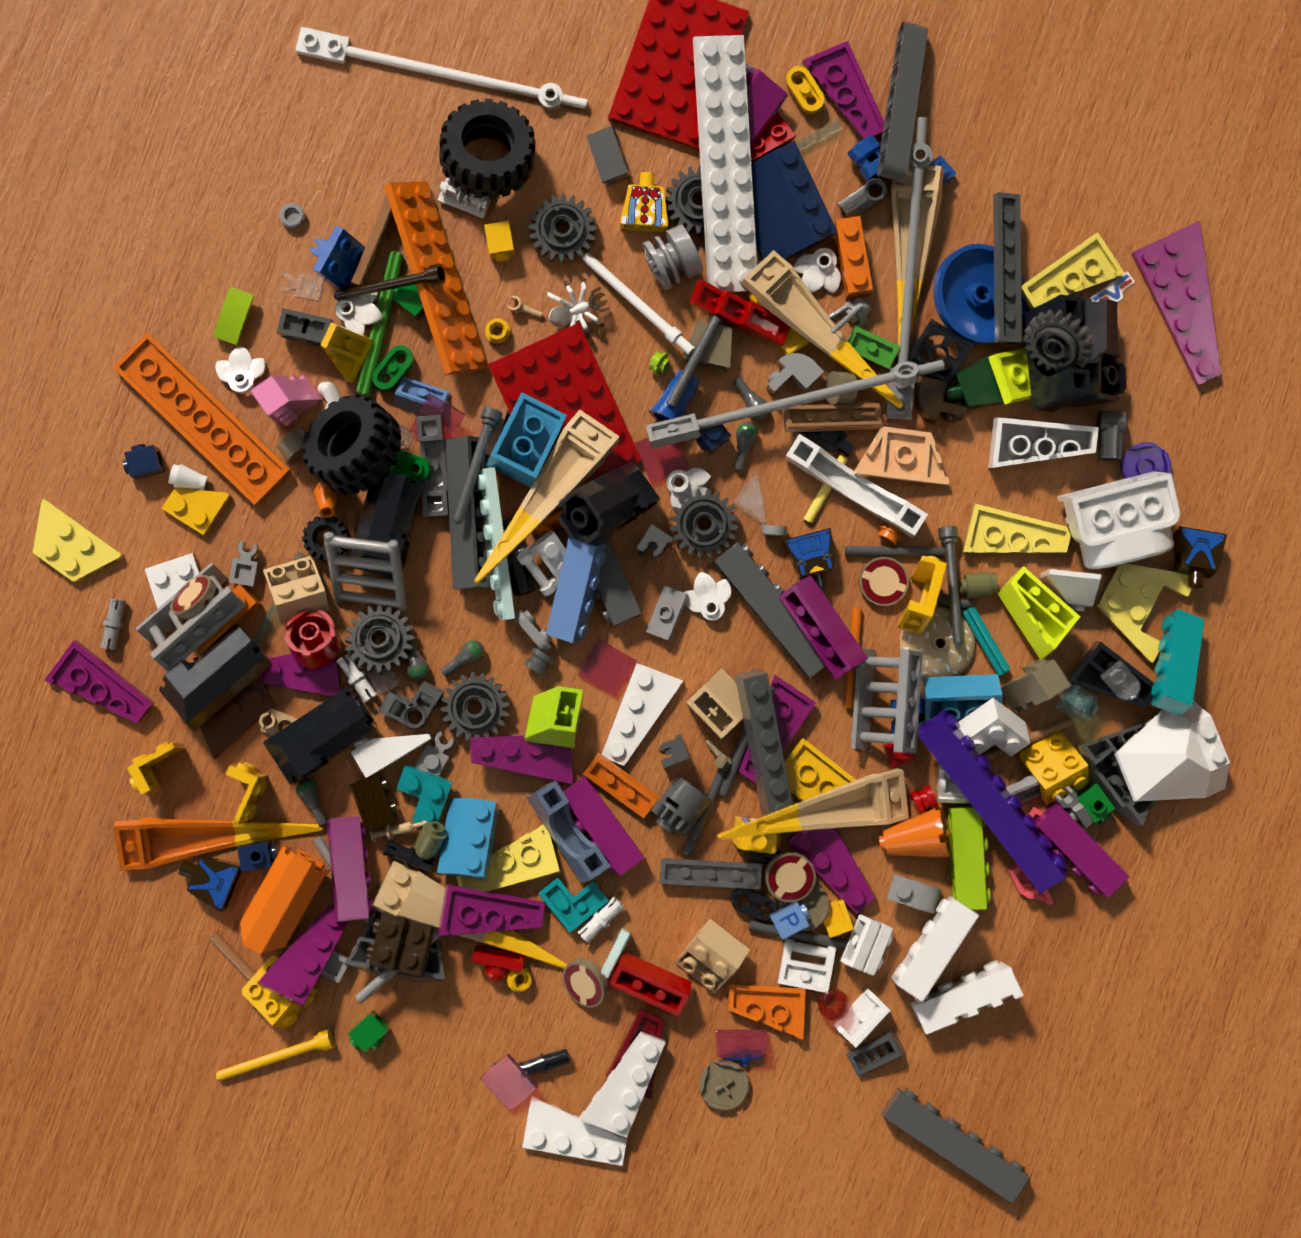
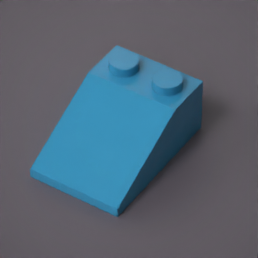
(526, 440)

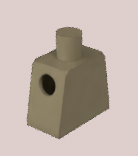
(719, 349)

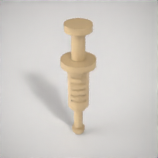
(391, 831)

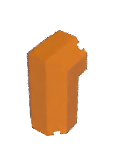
(282, 901)

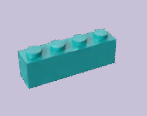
(1178, 662)

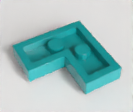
(429, 788)
(573, 909)

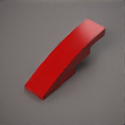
(739, 312)

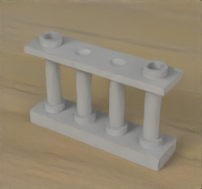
(197, 629)
(907, 701)

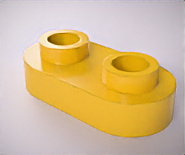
(805, 91)

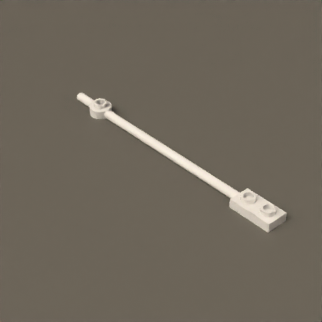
(337, 48)

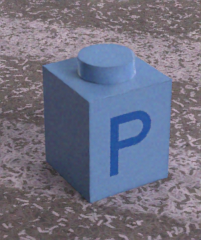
(790, 919)

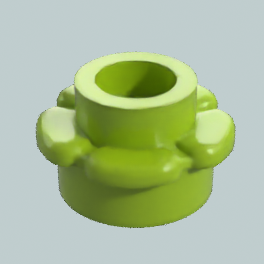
(659, 363)

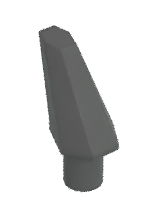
(943, 600)

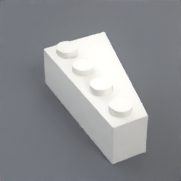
(1031, 441)
(934, 948)
(966, 996)

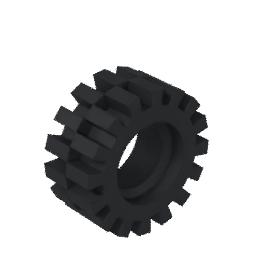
(315, 527)

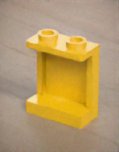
(918, 615)

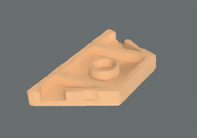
(903, 456)

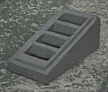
(880, 1060)

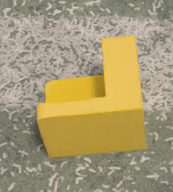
(837, 919)

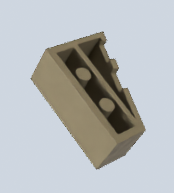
(1035, 685)

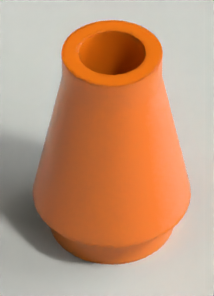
(326, 500)

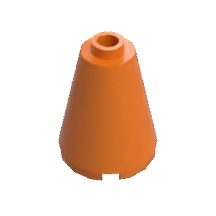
(918, 836)

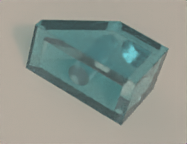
(1078, 703)

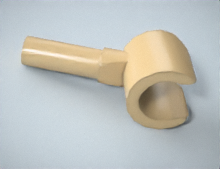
(524, 308)

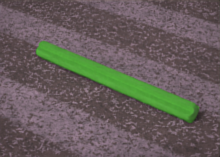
(379, 328)

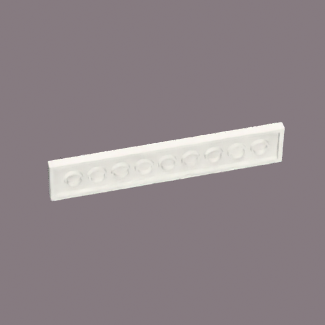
(725, 160)

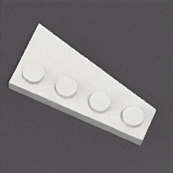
(641, 706)
(621, 1095)
(564, 1134)

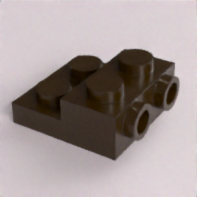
(400, 945)

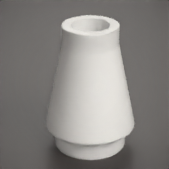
(186, 478)

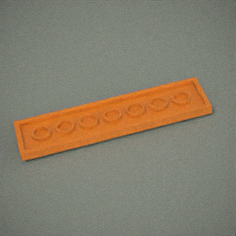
(443, 303)
(201, 419)

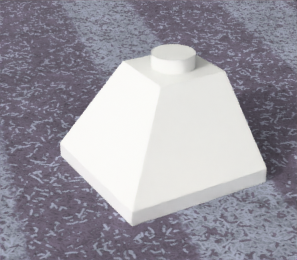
(1073, 588)

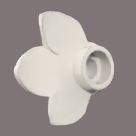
(818, 275)
(362, 312)
(240, 366)
(693, 479)
(707, 592)

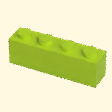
(967, 857)

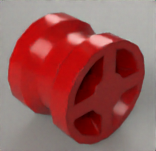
(924, 799)

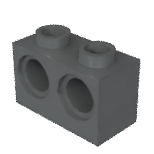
(302, 327)

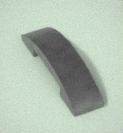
(432, 446)

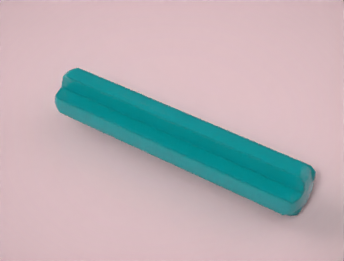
(986, 641)

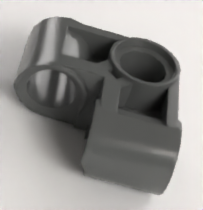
(399, 707)

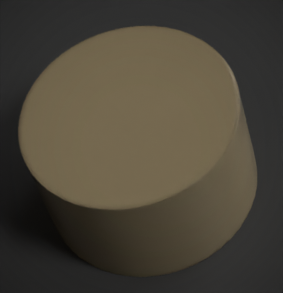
(838, 378)
(292, 445)

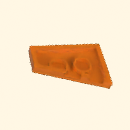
(771, 1005)

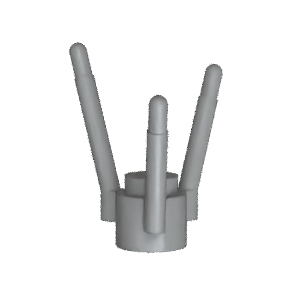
(854, 312)

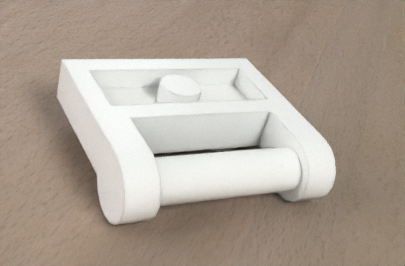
(552, 554)
(806, 974)

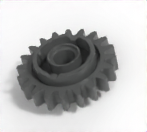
(681, 200)
(562, 213)
(1058, 341)
(707, 538)
(378, 624)
(459, 703)

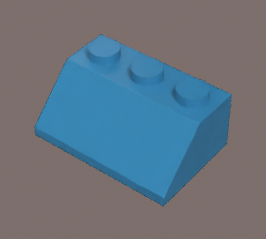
(958, 694)
(469, 838)

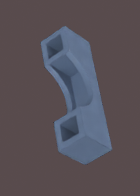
(554, 812)

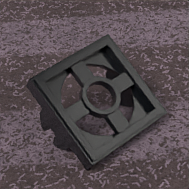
(963, 346)

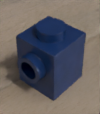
(713, 438)
(143, 461)
(257, 855)

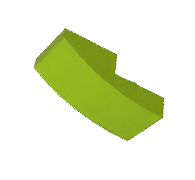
(233, 315)

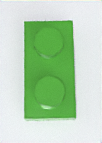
(873, 347)

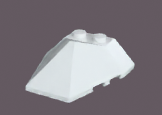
(1175, 757)

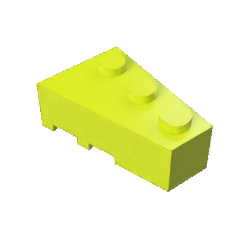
(1037, 611)

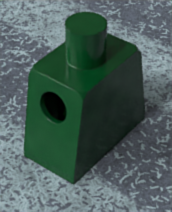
(975, 387)

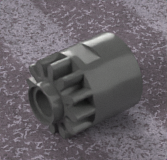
(680, 806)

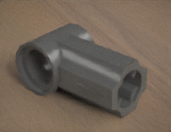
(861, 200)
(1111, 429)

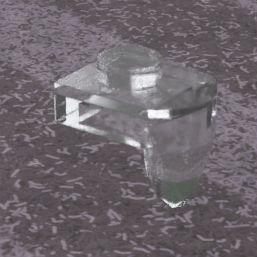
(1122, 681)

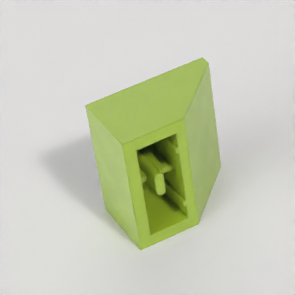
(555, 717)

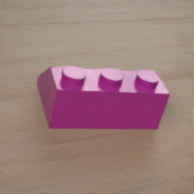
(763, 101)

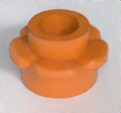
(889, 534)

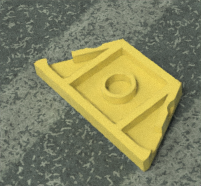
(70, 545)

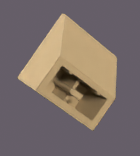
(296, 588)
(718, 703)
(712, 956)

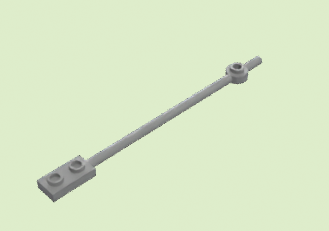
(906, 393)
(688, 428)

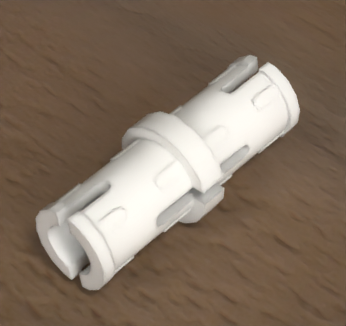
(357, 678)
(601, 919)

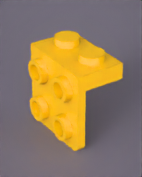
(1055, 766)
(141, 773)
(257, 786)
(274, 1008)

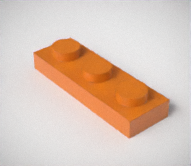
(621, 785)

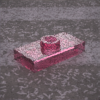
(741, 1043)

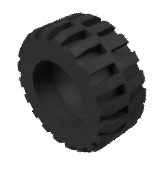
(487, 121)
(369, 456)

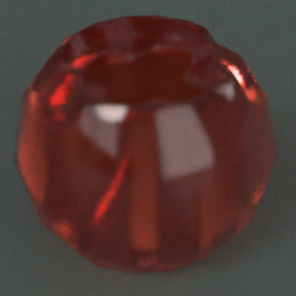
(842, 1009)

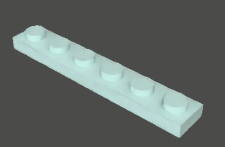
(493, 532)

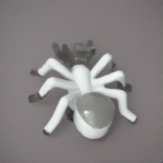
(573, 310)

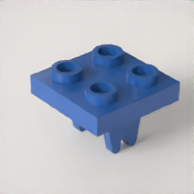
(337, 257)

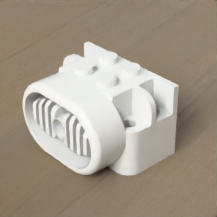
(1123, 519)

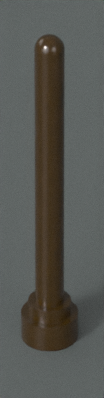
(433, 275)

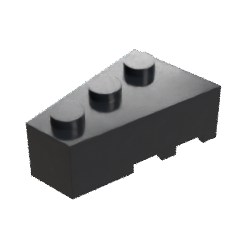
(1098, 661)

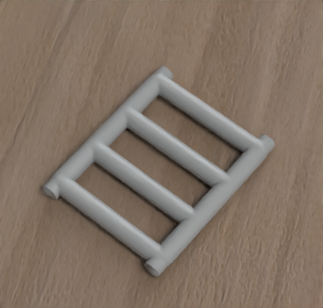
(393, 566)

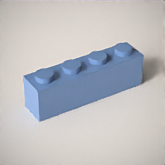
(576, 590)

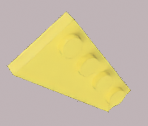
(1075, 271)

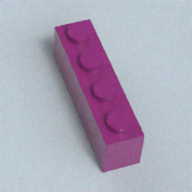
(823, 627)
(602, 826)
(1081, 851)
(348, 869)

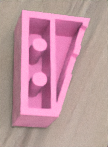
(285, 398)

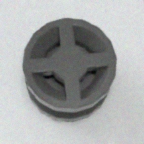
(539, 662)

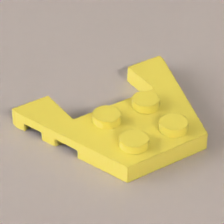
(1131, 597)

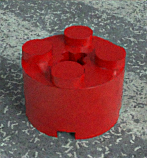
(312, 639)

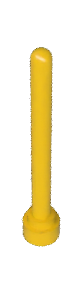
(322, 1041)

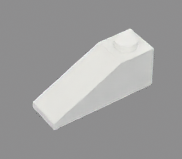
(381, 752)

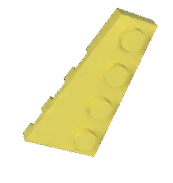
(1007, 532)
(519, 862)

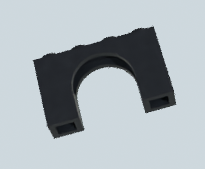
(1051, 389)

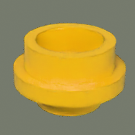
(497, 323)
(523, 984)

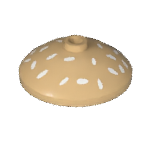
(941, 661)

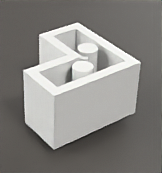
(996, 726)

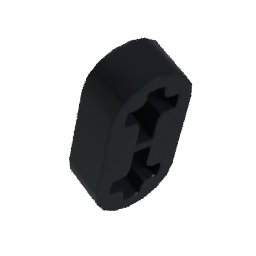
(751, 909)

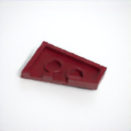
(643, 1022)

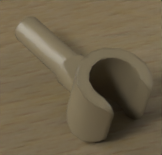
(722, 761)

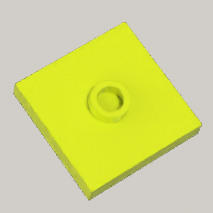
(1012, 375)

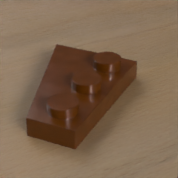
(235, 718)

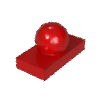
(497, 962)

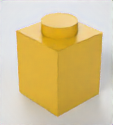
(499, 240)

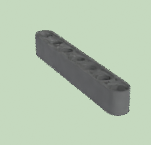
(902, 101)

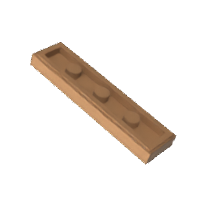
(373, 245)
(832, 417)

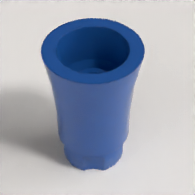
(662, 411)

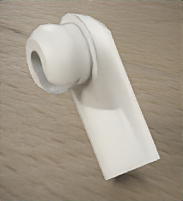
(329, 392)

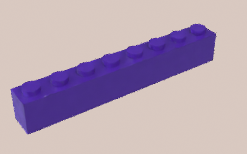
(992, 801)

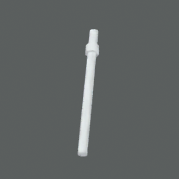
(672, 334)

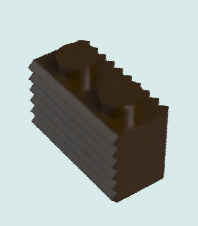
(374, 802)

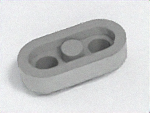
(526, 621)

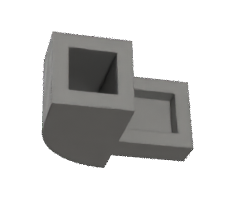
(798, 368)
(913, 893)

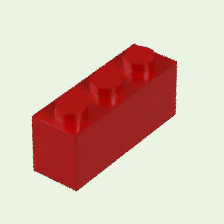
(650, 983)

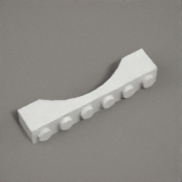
(856, 488)

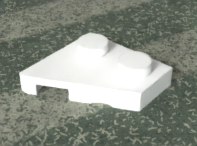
(171, 576)

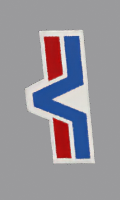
(1114, 290)

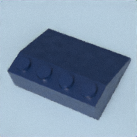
(787, 205)

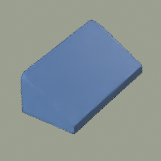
(412, 394)

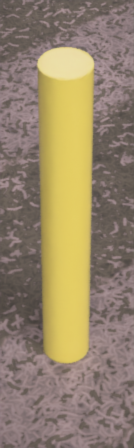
(821, 497)

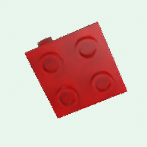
(772, 138)

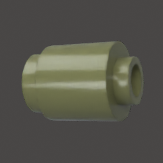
(978, 585)
(430, 840)

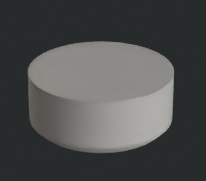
(292, 216)
(774, 530)

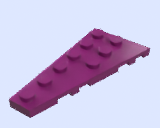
(1180, 288)

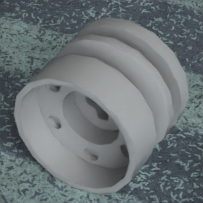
(673, 257)

